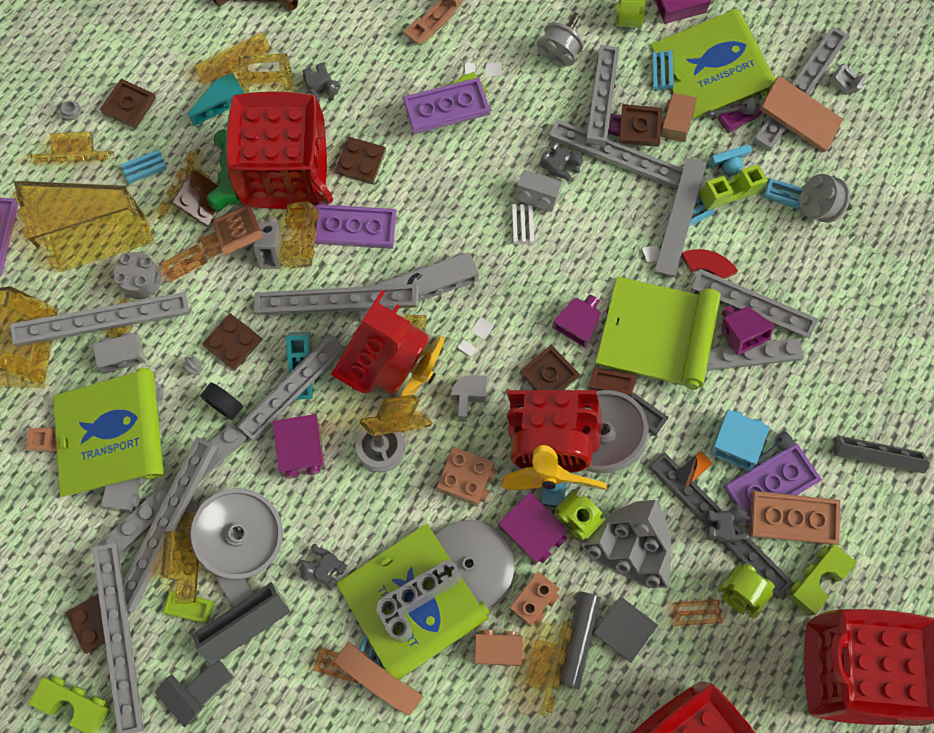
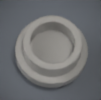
(70, 110)
(193, 364)

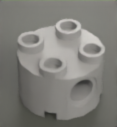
(137, 275)

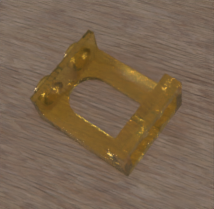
(248, 77)

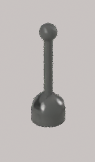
(746, 107)
(782, 441)

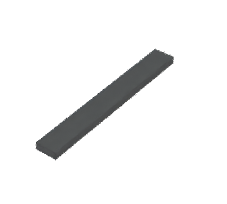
(698, 503)

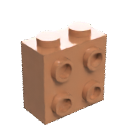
(466, 477)

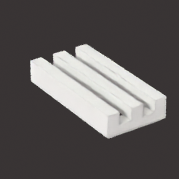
(522, 209)

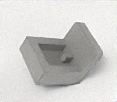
(846, 80)

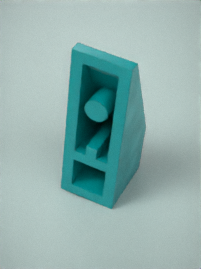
(216, 99)
(298, 347)

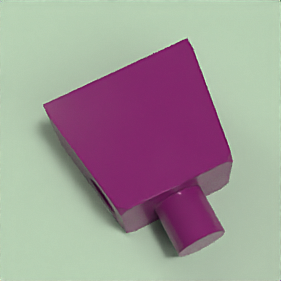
(578, 320)
(745, 329)

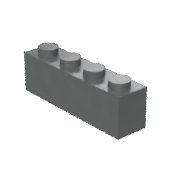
(240, 623)

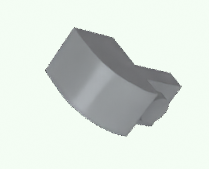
(466, 389)

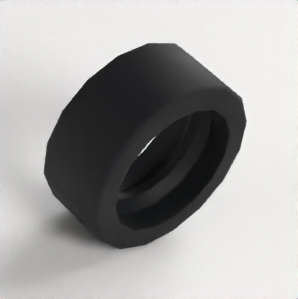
(221, 401)

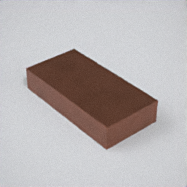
(612, 380)

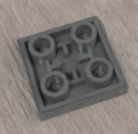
(625, 629)

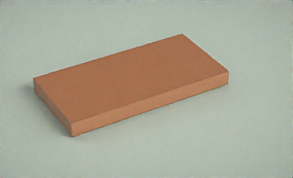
(801, 114)
(237, 229)
(794, 518)

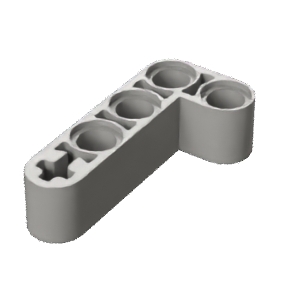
(421, 597)

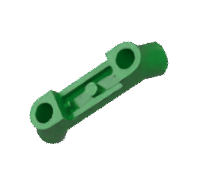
(224, 193)

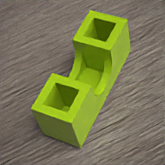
(744, 184)
(807, 592)
(88, 711)

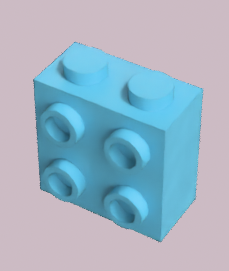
(739, 440)

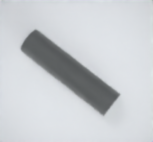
(881, 454)
(578, 646)

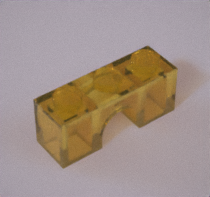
(300, 249)

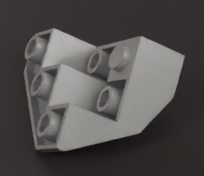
(634, 544)

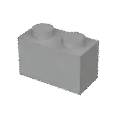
(538, 190)
(119, 353)

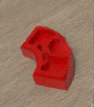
(709, 262)

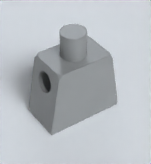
(271, 240)

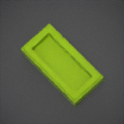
(198, 611)

